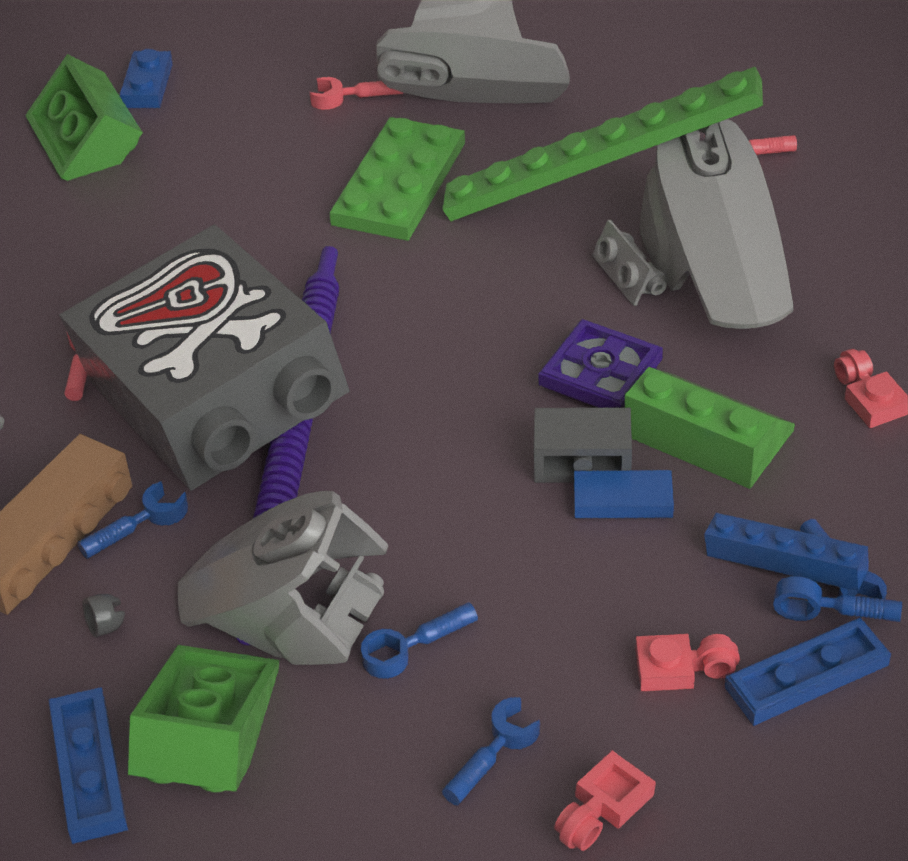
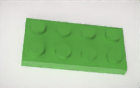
(398, 178)

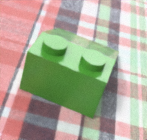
(201, 718)

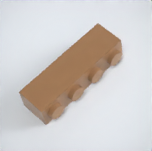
(57, 513)

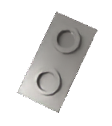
(627, 264)
(353, 594)

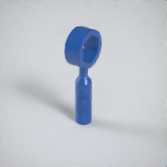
(845, 604)
(424, 634)

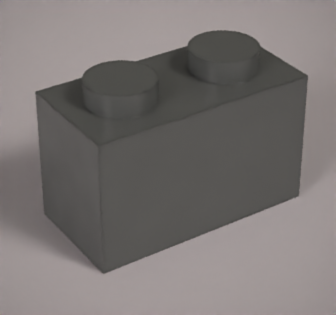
(580, 441)

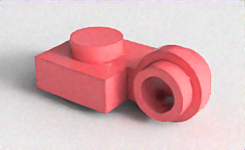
(872, 398)
(670, 664)
(608, 790)

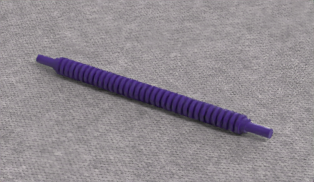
(288, 451)

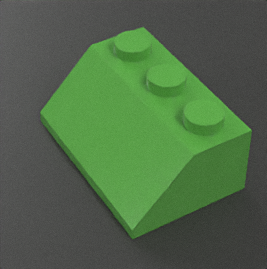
(82, 120)
(704, 426)

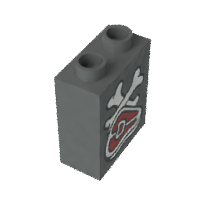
(206, 355)

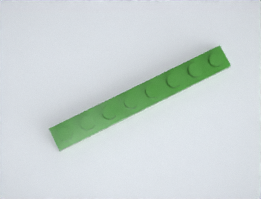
(605, 143)

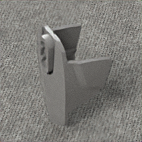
(470, 56)
(252, 576)

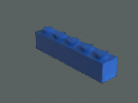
(787, 551)

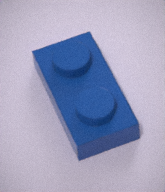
(146, 79)

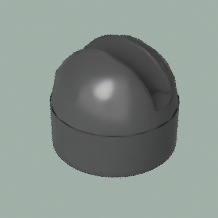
(101, 615)

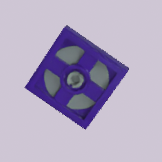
(598, 365)

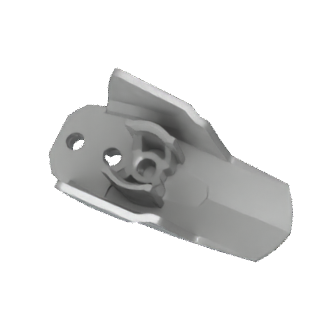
(715, 220)

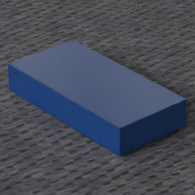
(623, 494)

